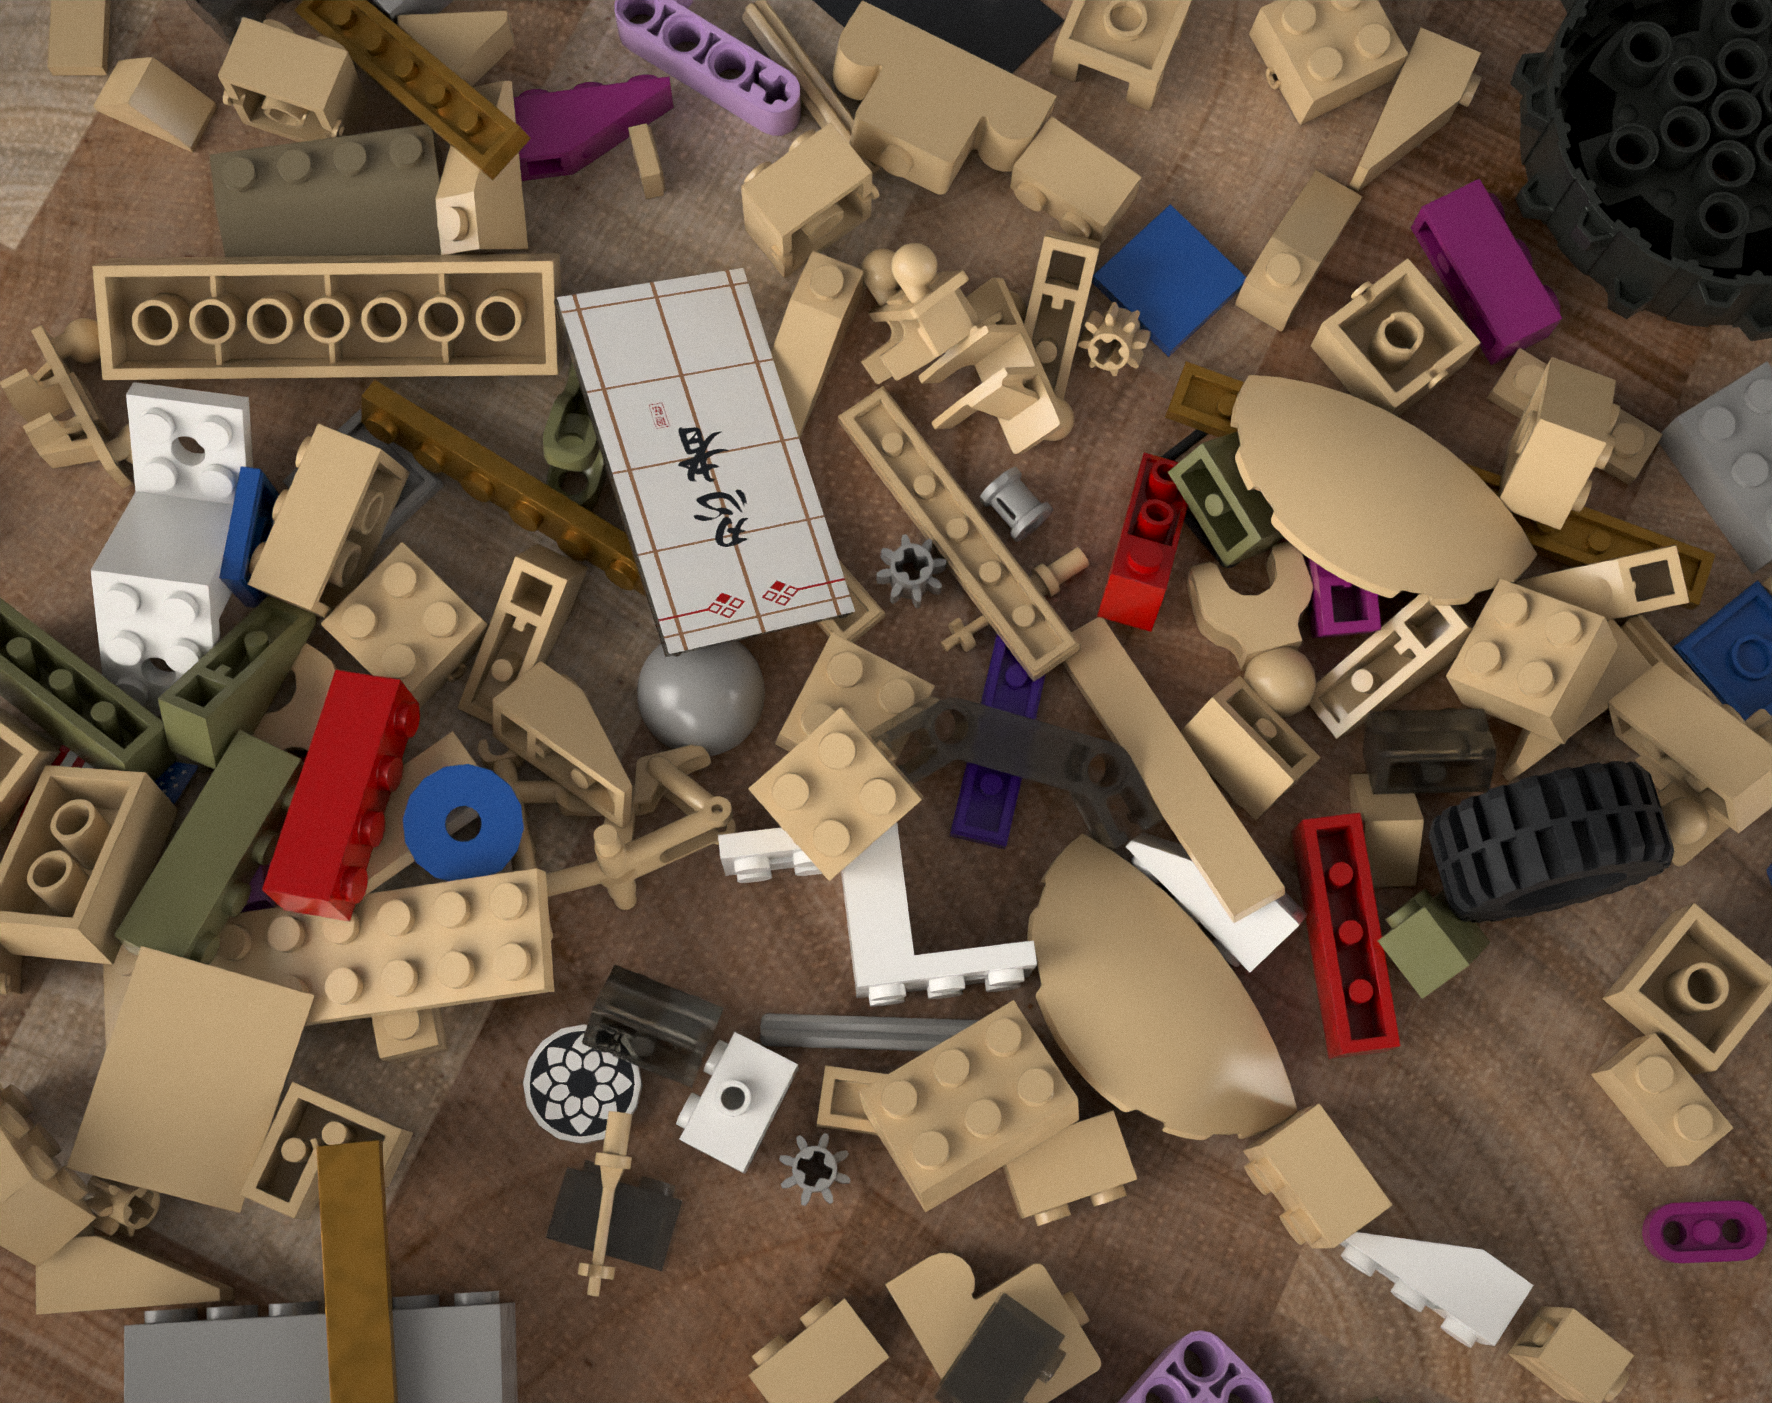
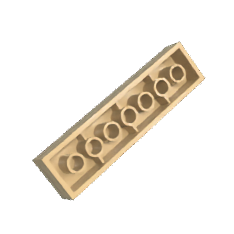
(329, 316)

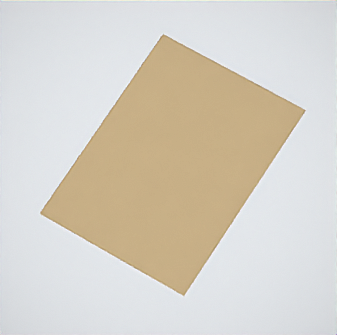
(189, 1079)

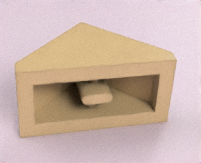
(462, 40)
(156, 101)
(1391, 833)

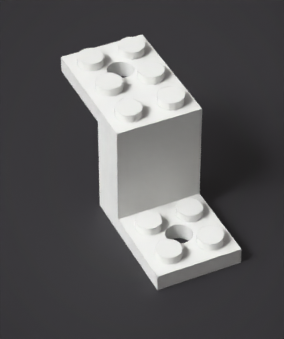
(163, 561)
(881, 922)

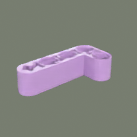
(715, 53)
(1221, 1375)

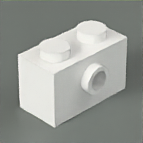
(737, 1102)

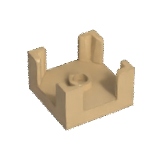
(1122, 40)

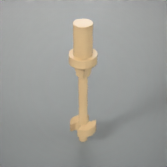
(1045, 579)
(612, 1165)

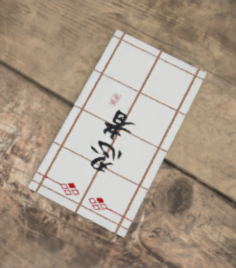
(703, 459)

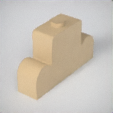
(931, 101)
(943, 1315)

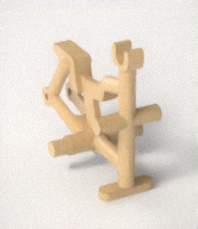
(618, 855)

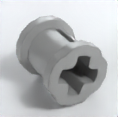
(1015, 504)

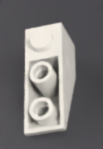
(1240, 942)
(1457, 1282)

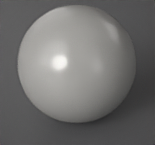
(701, 697)

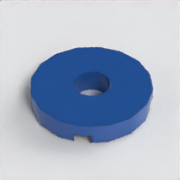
(456, 787)

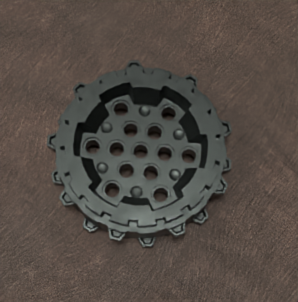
(1645, 222)

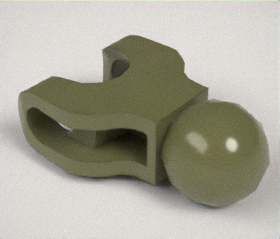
(572, 444)

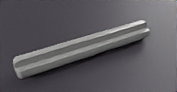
(857, 1031)

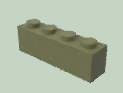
(77, 701)
(215, 853)

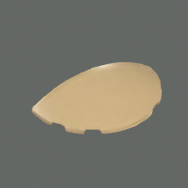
(1373, 494)
(1150, 1002)

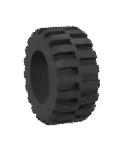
(1551, 841)

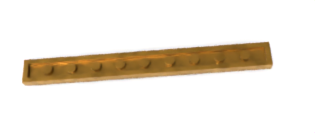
(1207, 401)

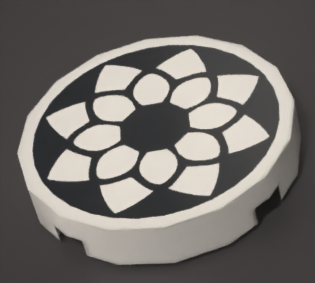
(576, 1086)

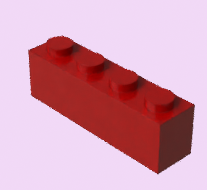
(342, 796)
(1345, 936)

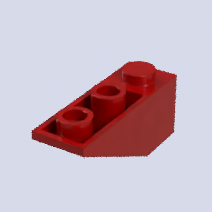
(1145, 547)

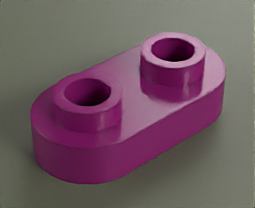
(1702, 1234)

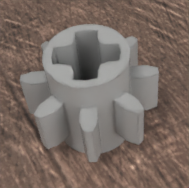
(922, 562)
(807, 1154)

